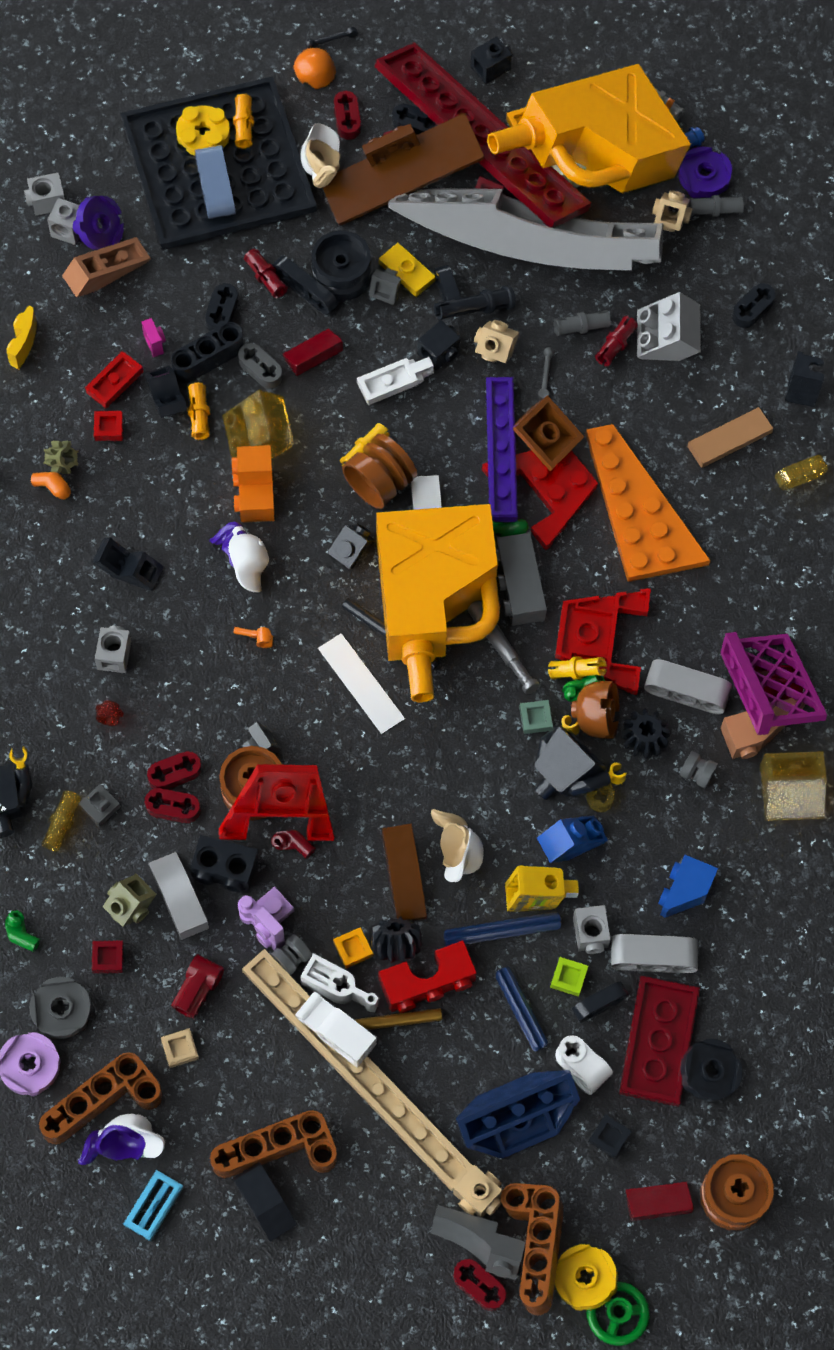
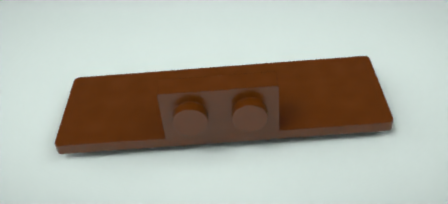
(401, 165)

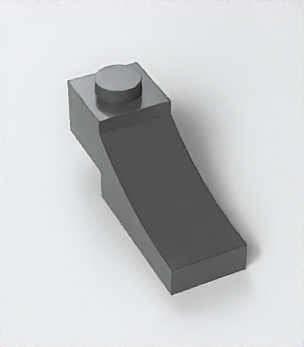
(479, 1236)

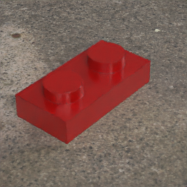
(114, 379)

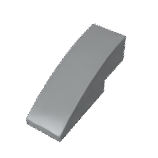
(179, 895)

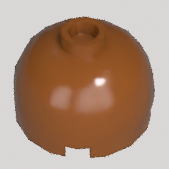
(597, 709)

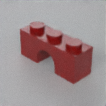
(404, 989)

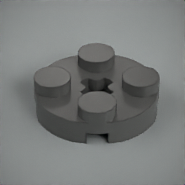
(73, 1020)

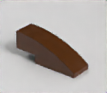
(404, 872)

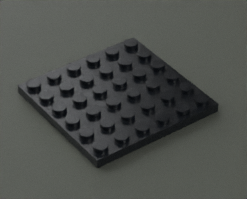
(263, 179)

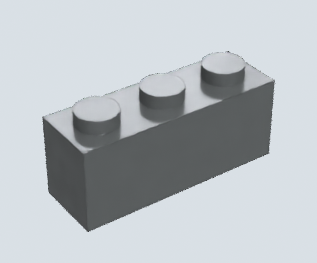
(520, 580)

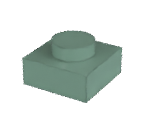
(536, 716)

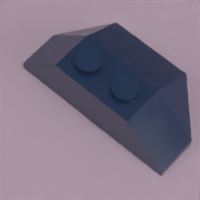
(518, 1113)

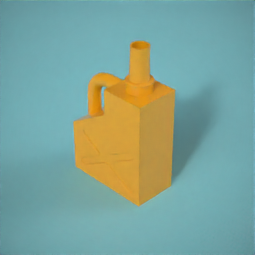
(604, 123)
(430, 573)

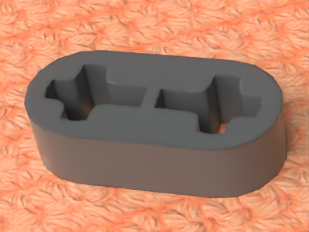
(256, 370)

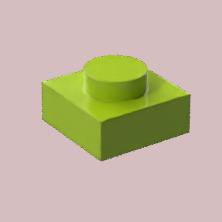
(569, 976)

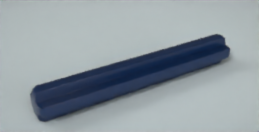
(503, 929)

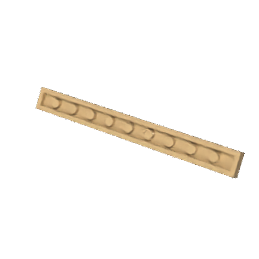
(366, 1079)

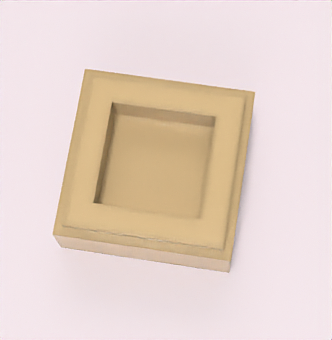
(179, 1048)

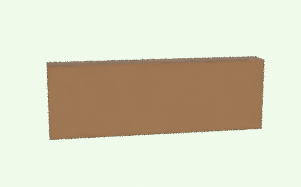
(730, 437)

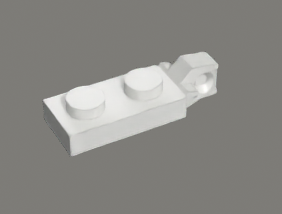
(394, 379)

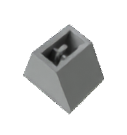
(669, 329)

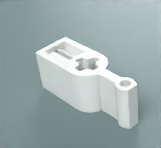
(325, 976)
(337, 1029)

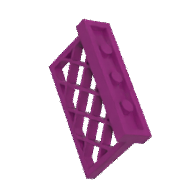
(751, 683)

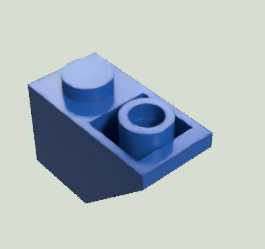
(571, 838)
(689, 888)

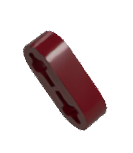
(351, 114)
(171, 765)
(174, 799)
(473, 1290)

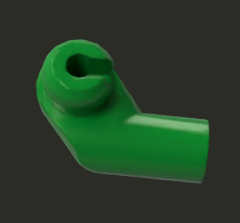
(510, 528)
(572, 688)
(17, 932)

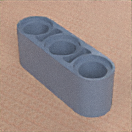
(215, 181)

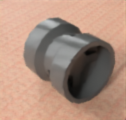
(703, 774)
(292, 954)

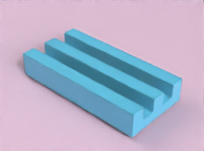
(139, 1229)

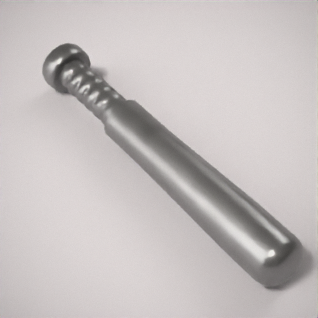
(505, 650)

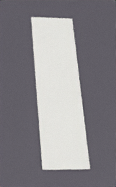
(361, 683)

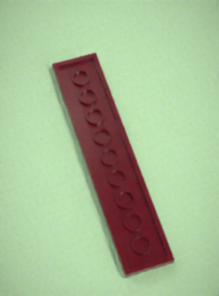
(517, 169)

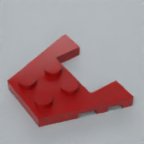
(560, 489)
(589, 632)
(280, 793)

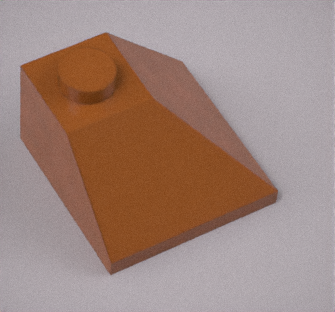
(548, 432)

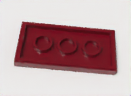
(659, 1040)

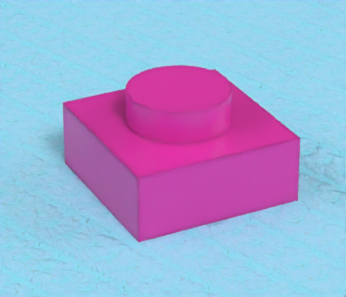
(154, 337)

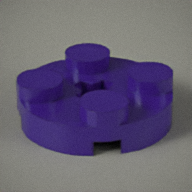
(700, 185)
(86, 222)

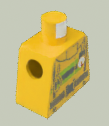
(538, 888)

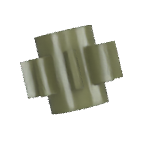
(61, 457)

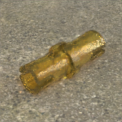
(61, 821)

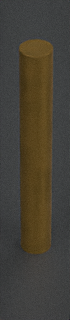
(400, 1019)

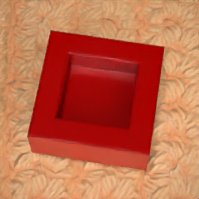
(108, 425)

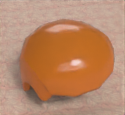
(315, 67)

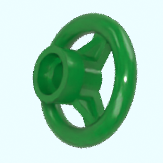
(640, 1309)

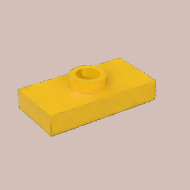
(413, 274)

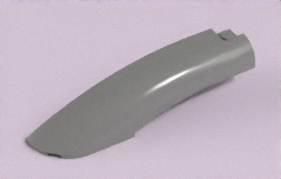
(510, 229)

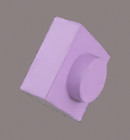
(276, 905)

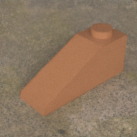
(103, 266)
(742, 736)

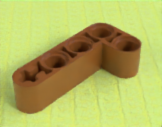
(98, 1103)
(272, 1150)
(536, 1249)

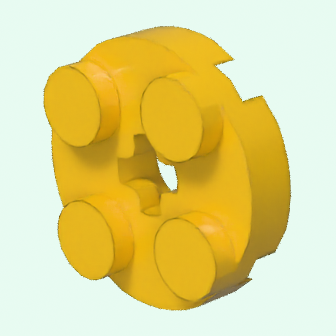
(198, 117)
(602, 1285)

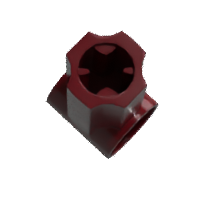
(201, 978)

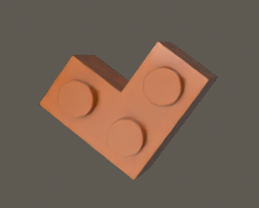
(254, 477)

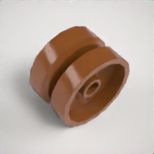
(238, 768)
(747, 1177)

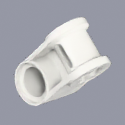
(586, 1066)

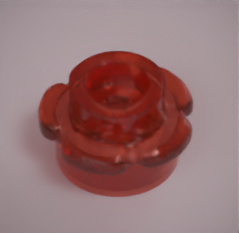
(108, 713)

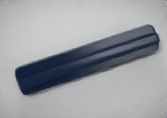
(521, 1009)

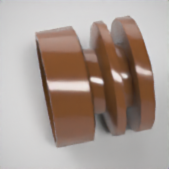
(379, 471)

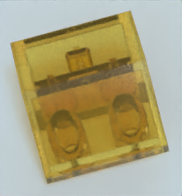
(259, 422)
(793, 785)

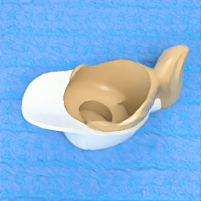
(321, 155)
(459, 846)

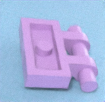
(268, 930)

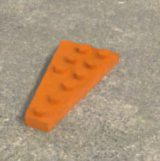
(644, 523)

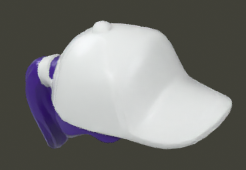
(245, 554)
(123, 1139)

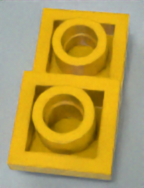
(25, 332)

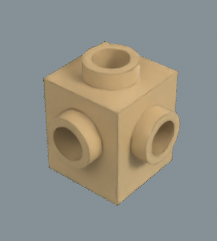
(670, 220)
(496, 341)
(474, 1182)

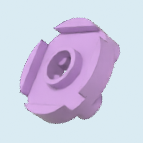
(31, 1081)

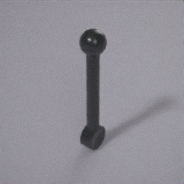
(351, 32)

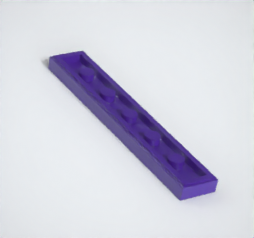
(501, 449)

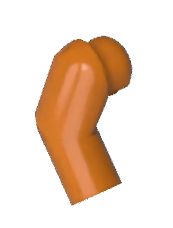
(54, 482)

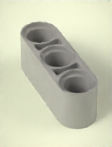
(688, 686)
(654, 953)

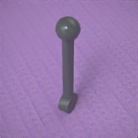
(548, 353)

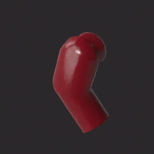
(292, 840)

